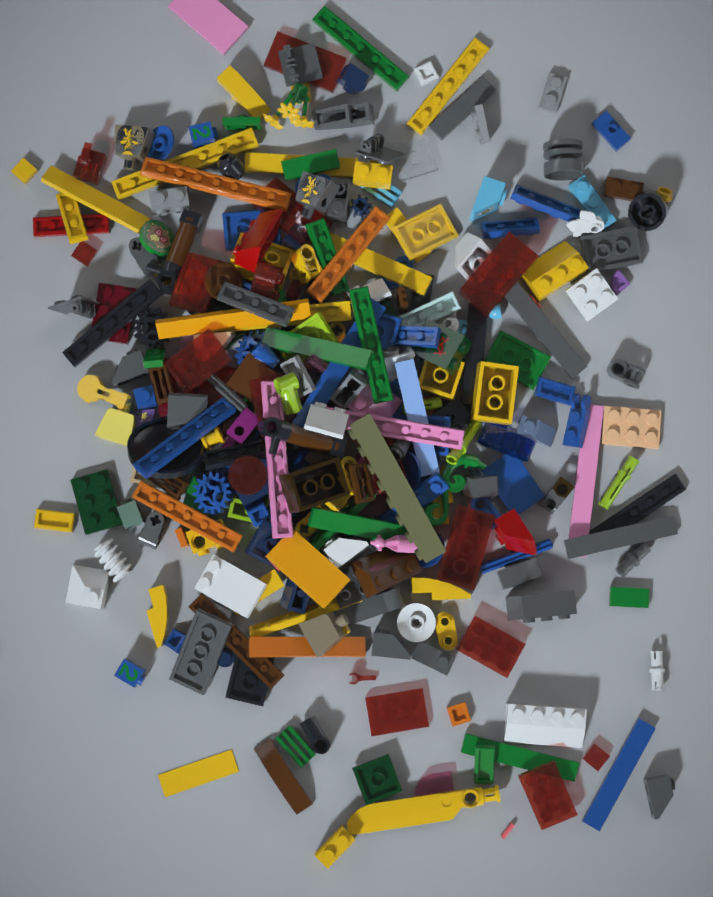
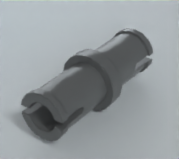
(632, 560)

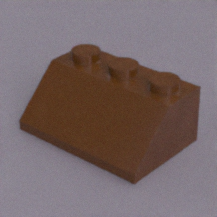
(384, 569)

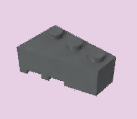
(541, 605)

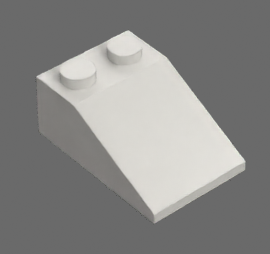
(230, 586)

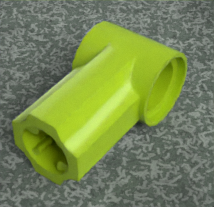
(287, 388)

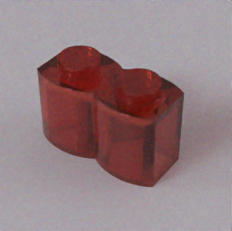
(267, 279)

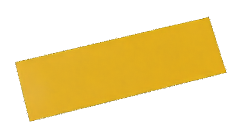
(198, 773)

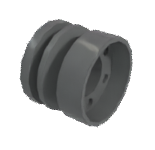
(563, 159)

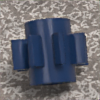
(357, 212)

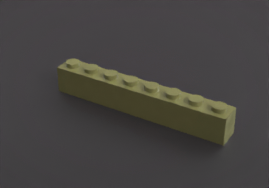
(397, 488)

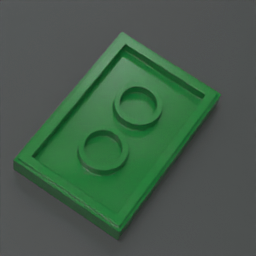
(515, 352)

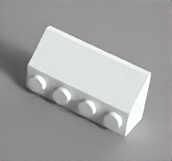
(544, 725)

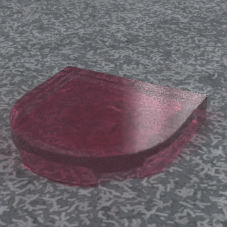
(434, 784)

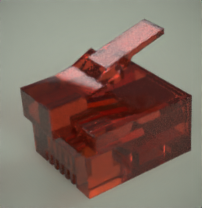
(90, 165)

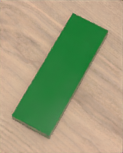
(312, 164)

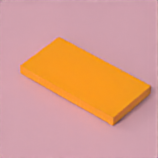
(308, 569)

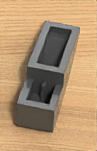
(343, 116)

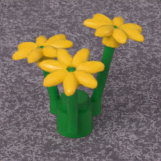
(297, 95)

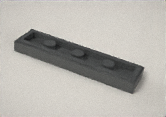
(462, 108)
(256, 304)

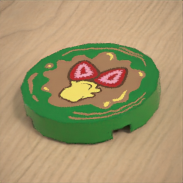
(156, 237)

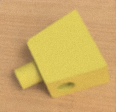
(117, 425)

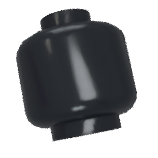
(230, 165)

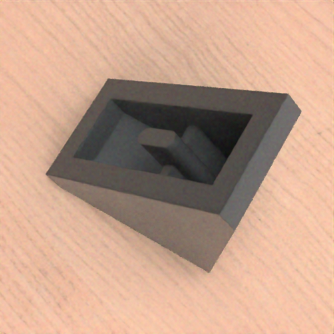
(480, 486)

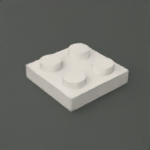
(591, 294)

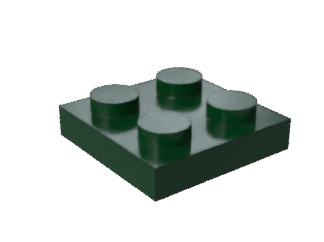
(377, 779)

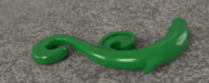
(457, 486)

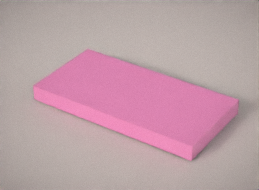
(211, 21)

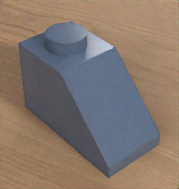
(536, 430)

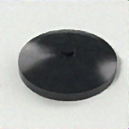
(153, 433)

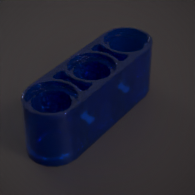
(506, 442)

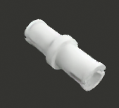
(657, 670)

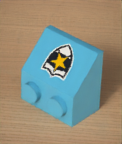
(488, 198)

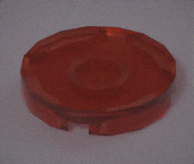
(247, 475)

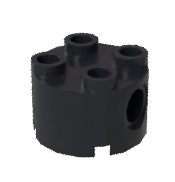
(648, 210)

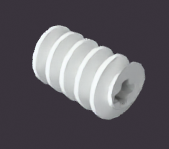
(112, 560)

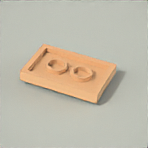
(631, 427)

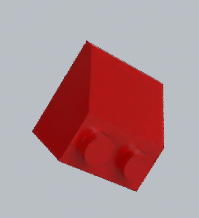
(514, 534)

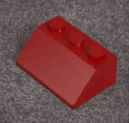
(258, 239)

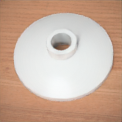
(426, 625)

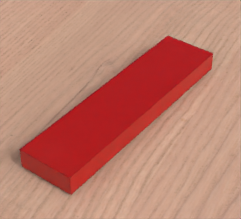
(55, 226)

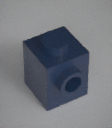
(352, 79)

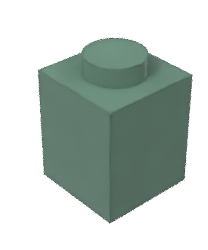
(130, 514)

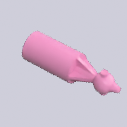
(397, 543)

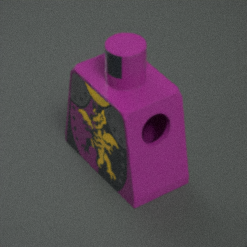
(246, 425)

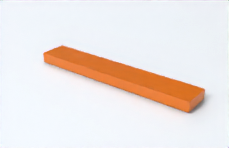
(348, 254)
(187, 516)
(301, 648)

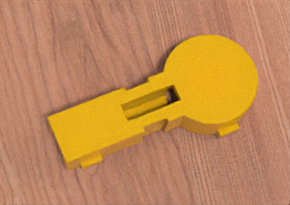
(89, 387)

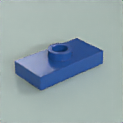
(611, 131)
(554, 391)

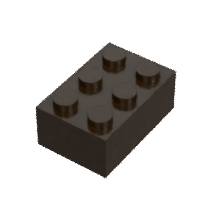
(314, 485)

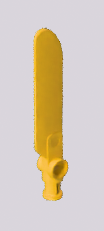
(417, 810)

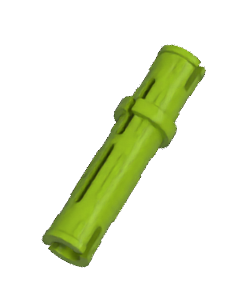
(469, 433)
(618, 483)

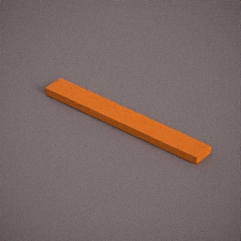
(215, 184)

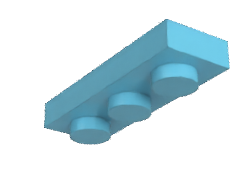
(591, 201)

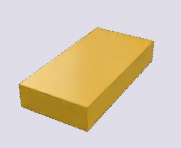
(54, 520)

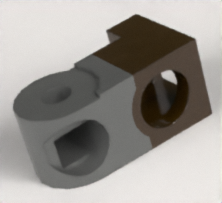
(557, 495)

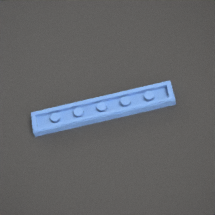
(416, 412)

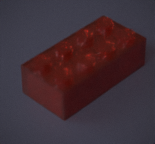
(498, 274)
(465, 547)

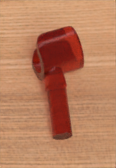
(362, 678)

